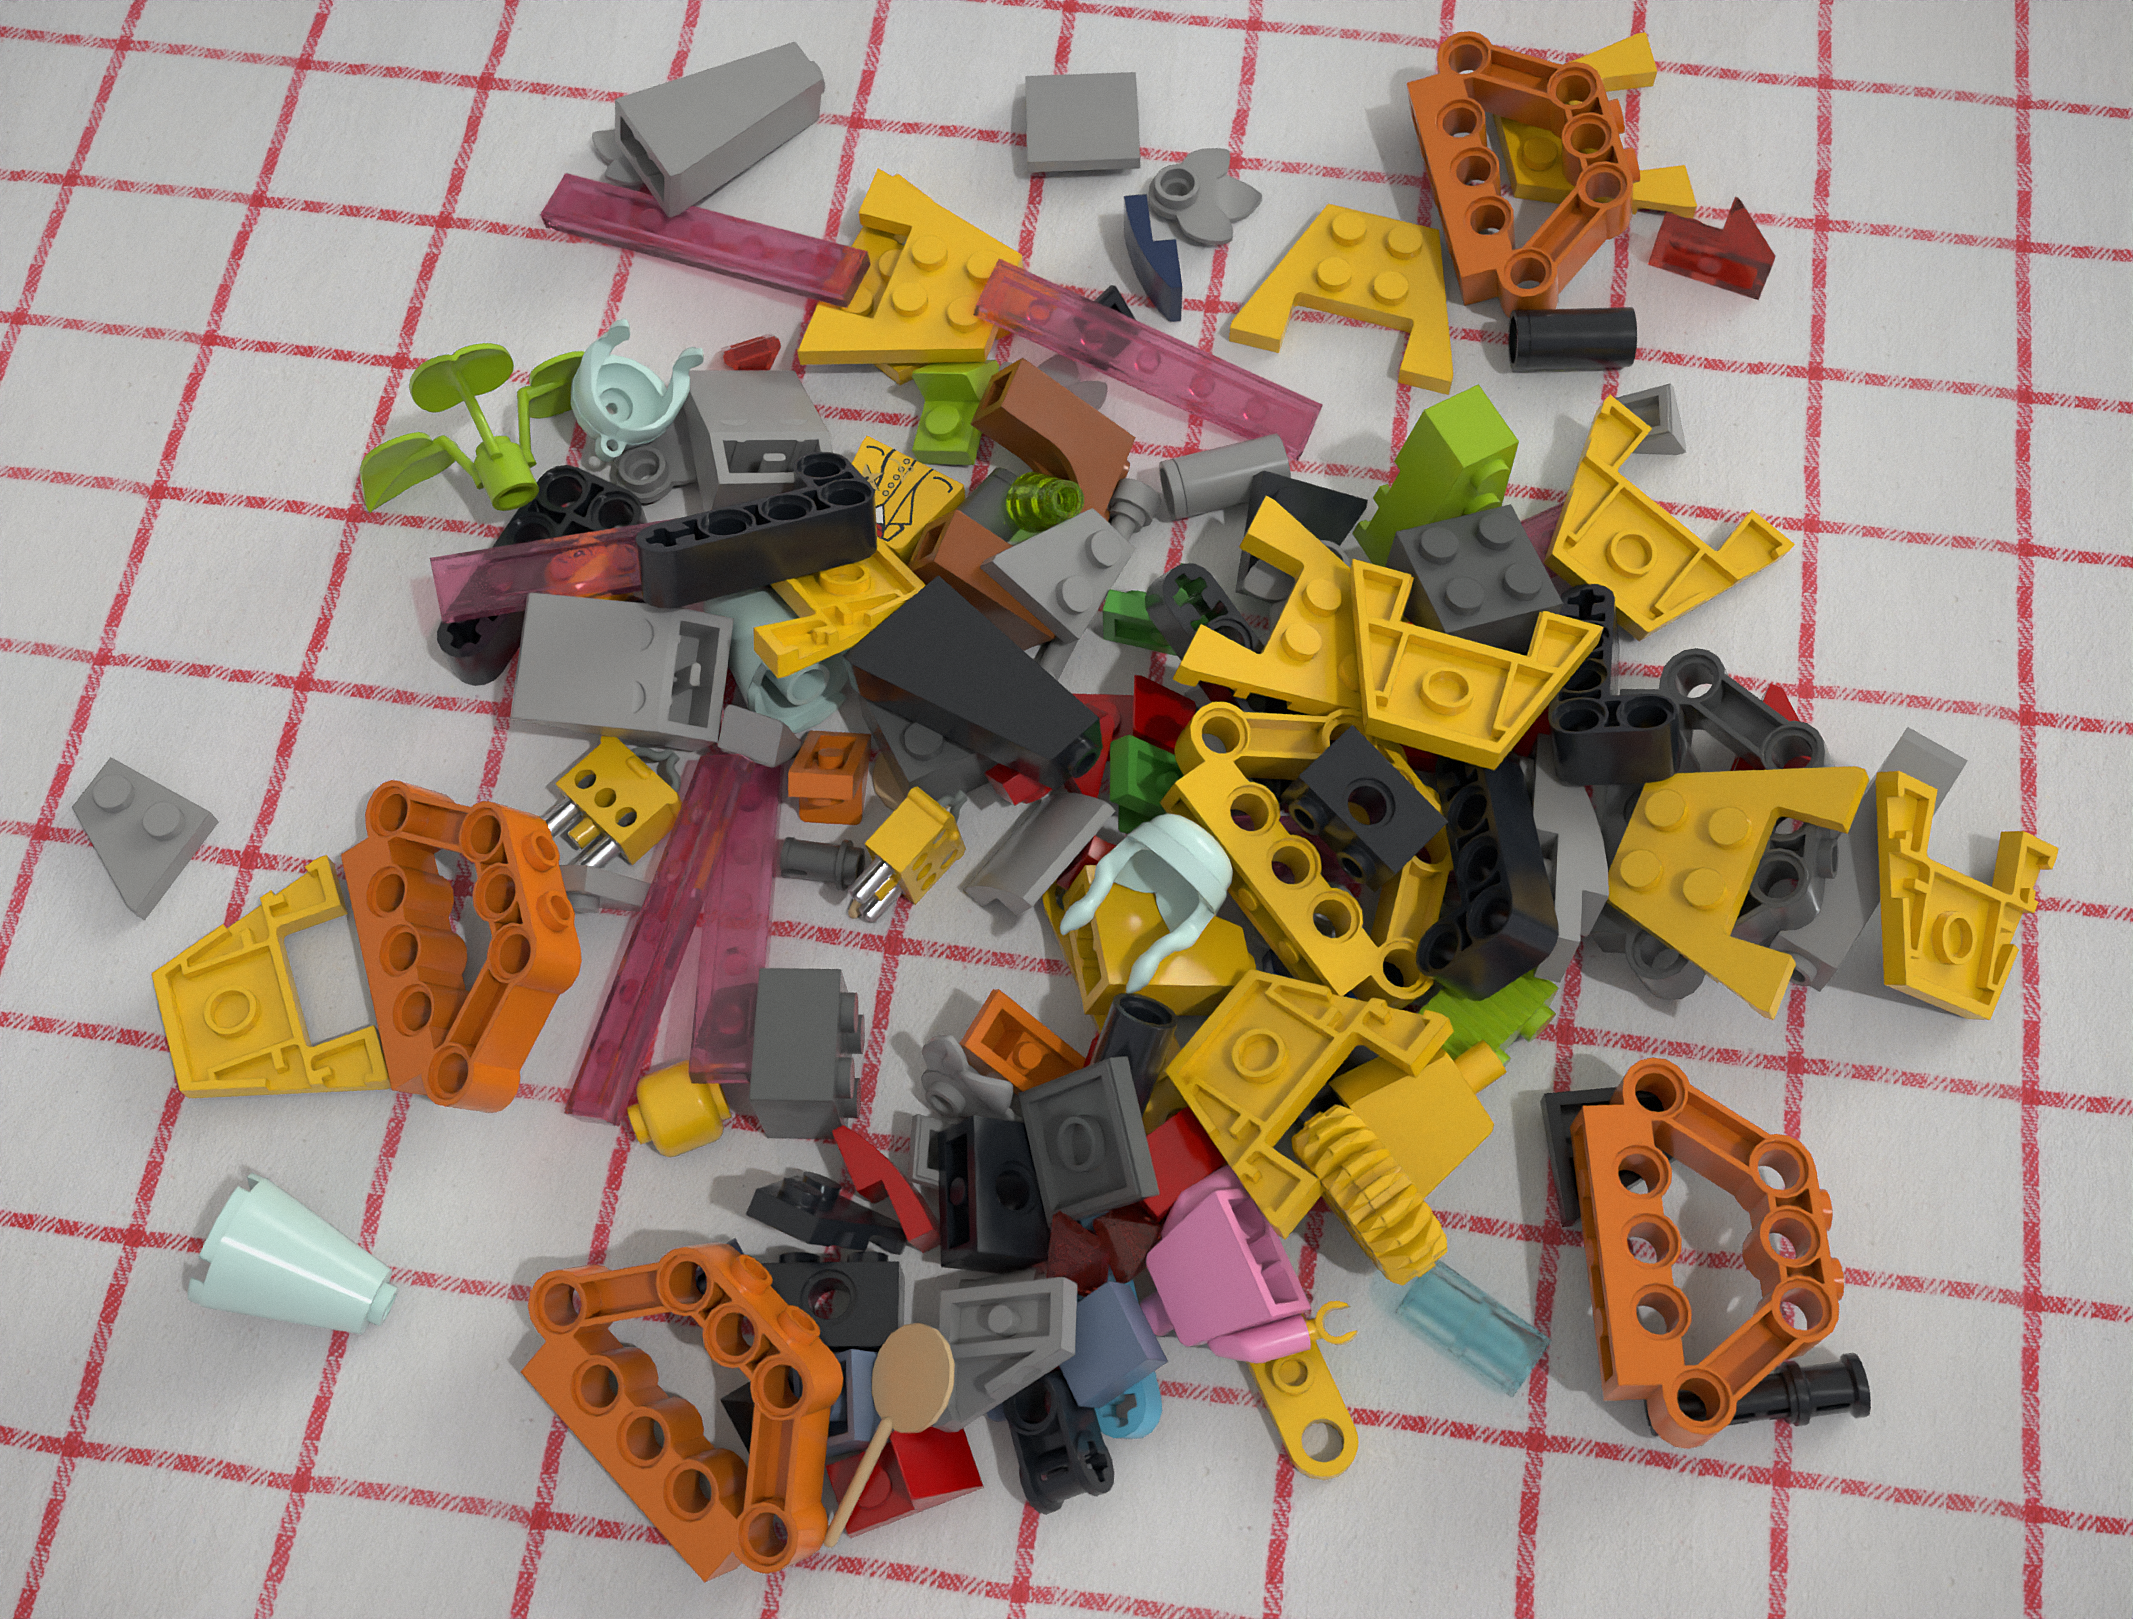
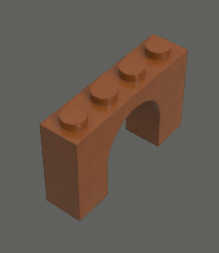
(1054, 437)

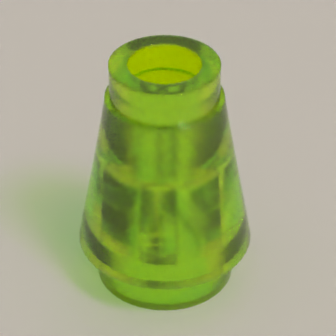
(1042, 501)

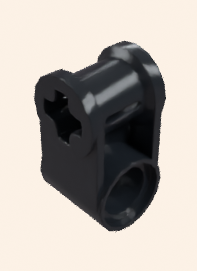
(1057, 1444)

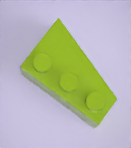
(1448, 468)

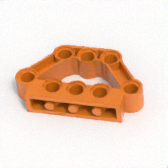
(1536, 95)
(434, 1033)
(1728, 1153)
(618, 1430)

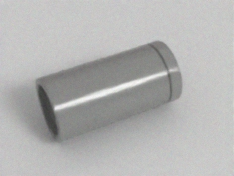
(1219, 475)

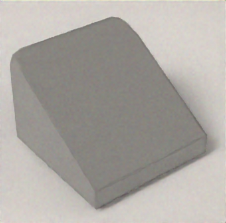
(757, 737)

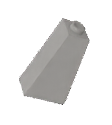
(716, 122)
(1856, 888)

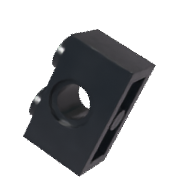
(1398, 813)
(975, 1226)
(867, 1276)

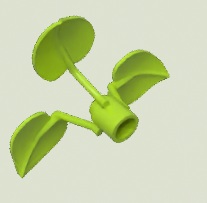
(500, 464)

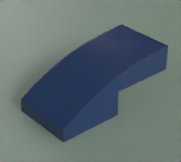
(1153, 261)

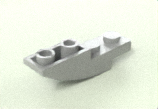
(1571, 854)

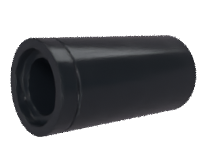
(1572, 338)
(1143, 1033)

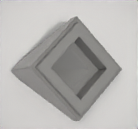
(1659, 411)

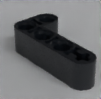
(762, 540)
(1175, 623)
(485, 645)
(1594, 729)
(1501, 879)

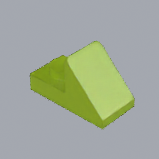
(951, 400)

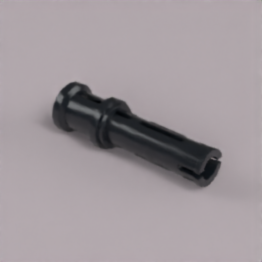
(1794, 1394)

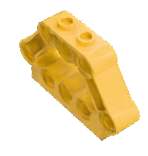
(1283, 912)

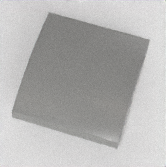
(1082, 122)
(1039, 850)

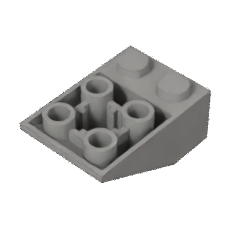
(749, 433)
(622, 670)

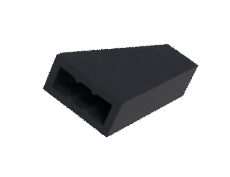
(974, 685)

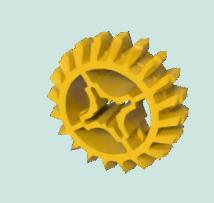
(1370, 1194)

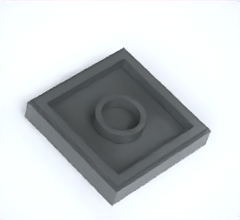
(1089, 1141)

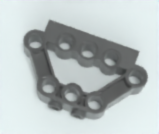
(1765, 743)

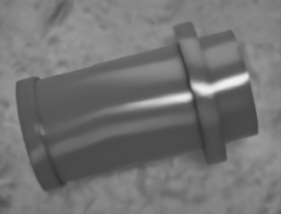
(822, 861)

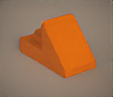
(831, 777)
(1015, 1046)

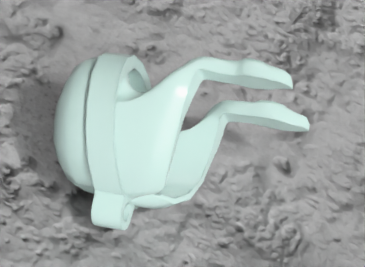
(633, 391)
(1175, 863)

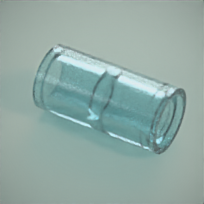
(1473, 1327)

